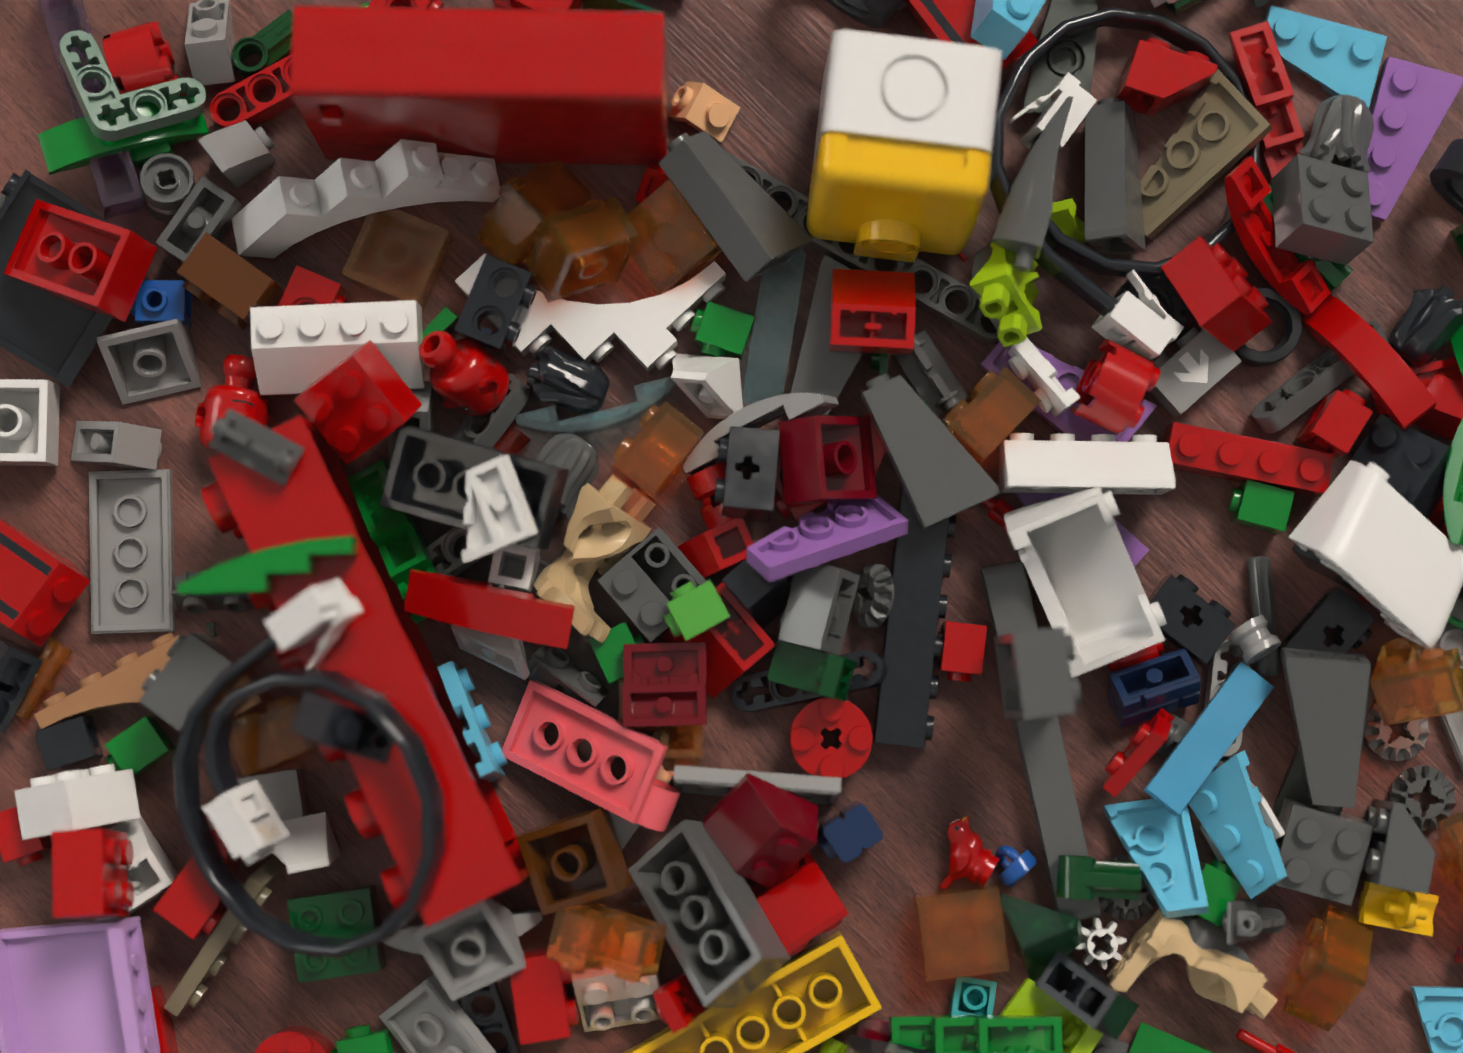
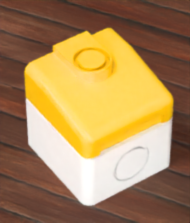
(902, 144)

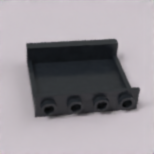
(34, 323)

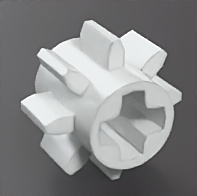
(1110, 939)

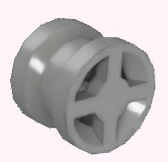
(1254, 639)

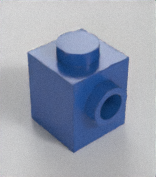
(161, 302)

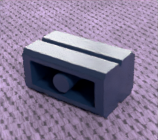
(1144, 688)
(849, 833)

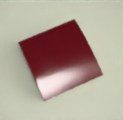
(665, 684)

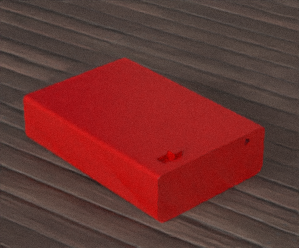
(484, 82)

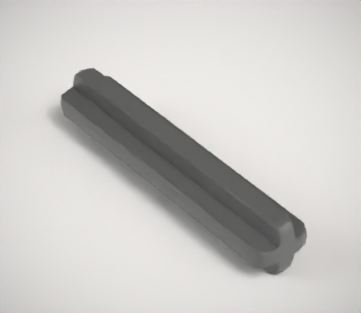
(1263, 604)

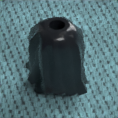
(1426, 325)
(567, 381)

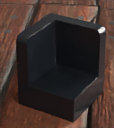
(69, 743)

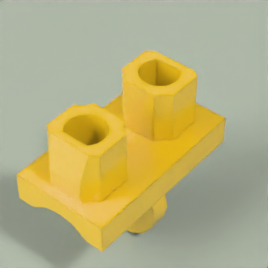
(1397, 909)

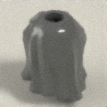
(1341, 133)
(580, 458)

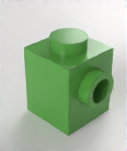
(695, 610)

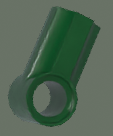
(272, 42)
(1086, 878)

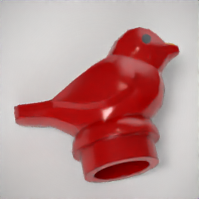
(967, 855)

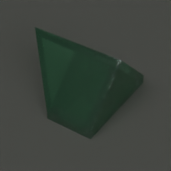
(1039, 933)

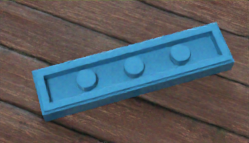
(1208, 738)

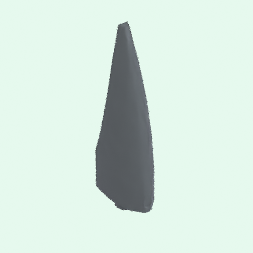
(1030, 199)

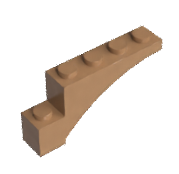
(123, 687)

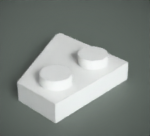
(1030, 364)
(495, 509)

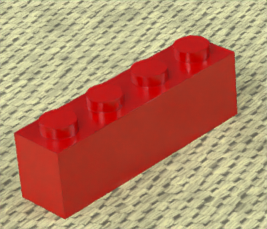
(1245, 457)

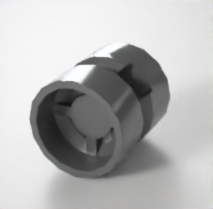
(166, 184)

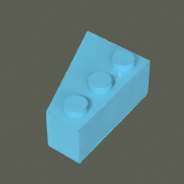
(1003, 22)

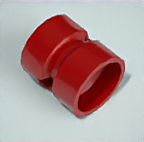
(703, 489)

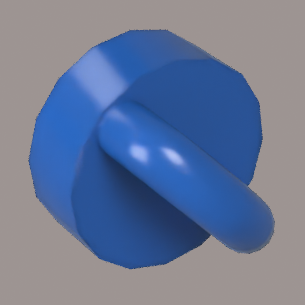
(1020, 864)

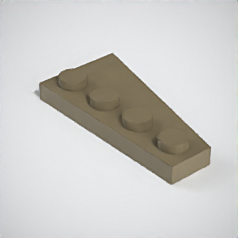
(1207, 145)
(228, 931)

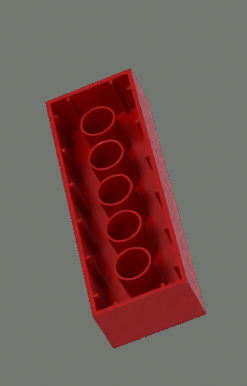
(385, 654)

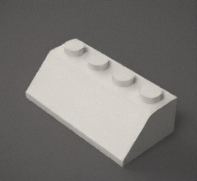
(305, 341)
(1076, 466)

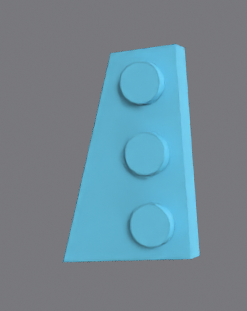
(1328, 52)
(458, 687)
(1234, 822)
(1165, 853)
(1441, 1016)

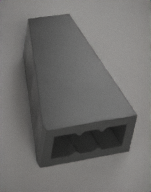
(1113, 180)
(732, 206)
(817, 368)
(926, 456)
(1328, 717)

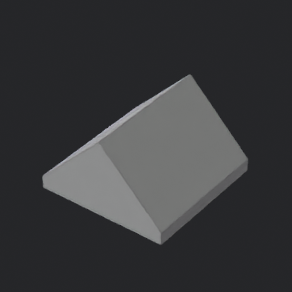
(151, 360)
(471, 947)

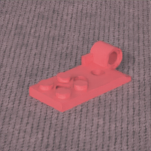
(633, 797)

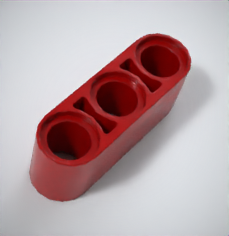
(246, 96)

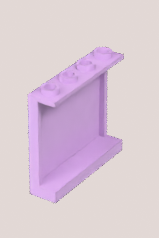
(76, 989)

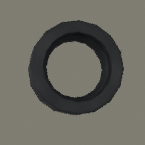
(1289, 341)

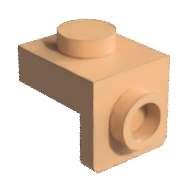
(703, 109)

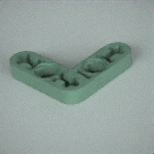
(113, 103)

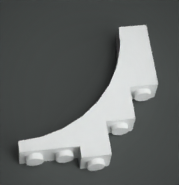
(354, 188)
(590, 328)

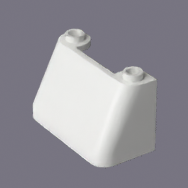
(1385, 552)
(1085, 576)

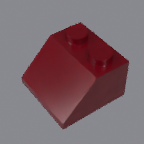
(827, 459)
(762, 829)

